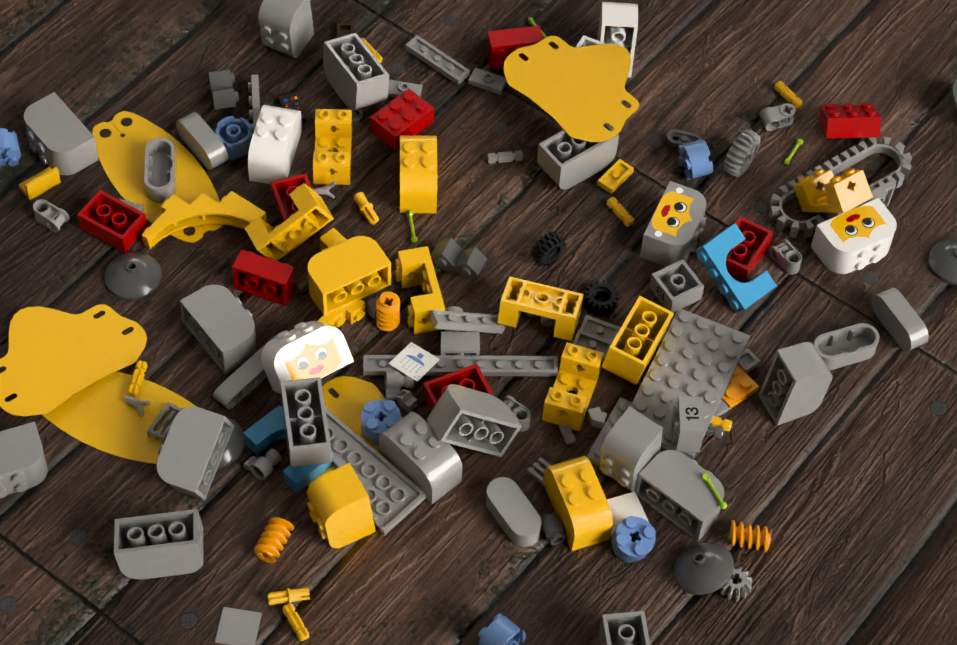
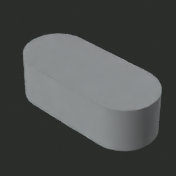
(202, 140)
(160, 169)
(900, 319)
(847, 345)
(513, 512)

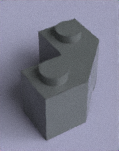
(222, 89)
(455, 260)

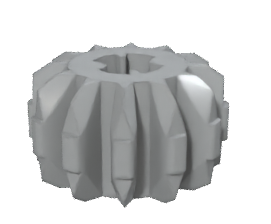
(742, 585)

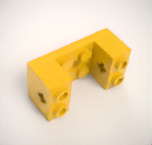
(332, 146)
(832, 194)
(296, 229)
(416, 269)
(558, 305)
(577, 373)

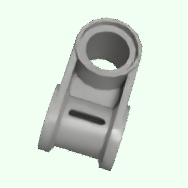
(776, 118)
(51, 217)
(786, 257)
(519, 412)

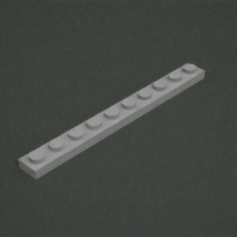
(488, 365)

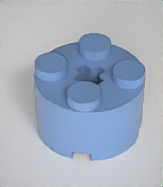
(235, 135)
(9, 148)
(695, 159)
(377, 418)
(638, 529)
(501, 632)

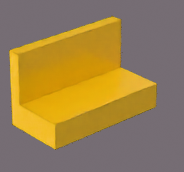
(40, 182)

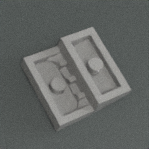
(596, 334)

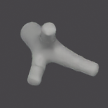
(325, 190)
(136, 403)

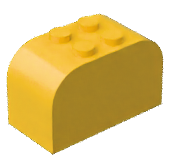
(418, 174)
(347, 273)
(637, 340)
(579, 502)
(340, 507)

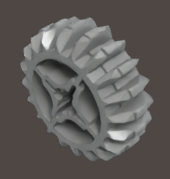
(741, 153)

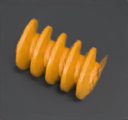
(388, 311)
(749, 536)
(272, 539)

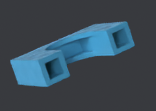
(714, 255)
(272, 429)

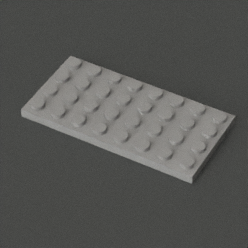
(691, 362)

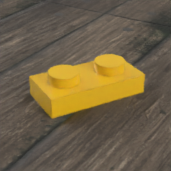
(615, 176)

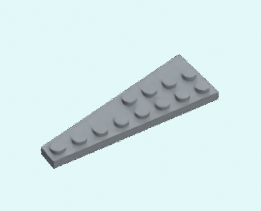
(389, 490)

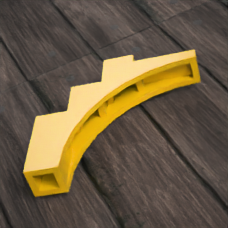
(203, 209)
(351, 312)

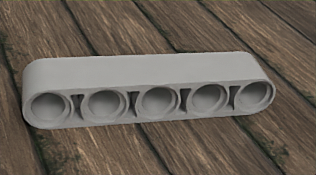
(241, 381)

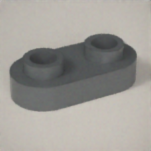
(678, 137)

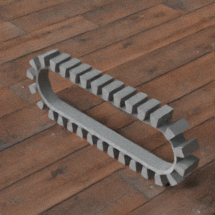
(836, 166)

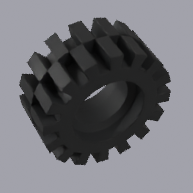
(548, 249)
(601, 307)

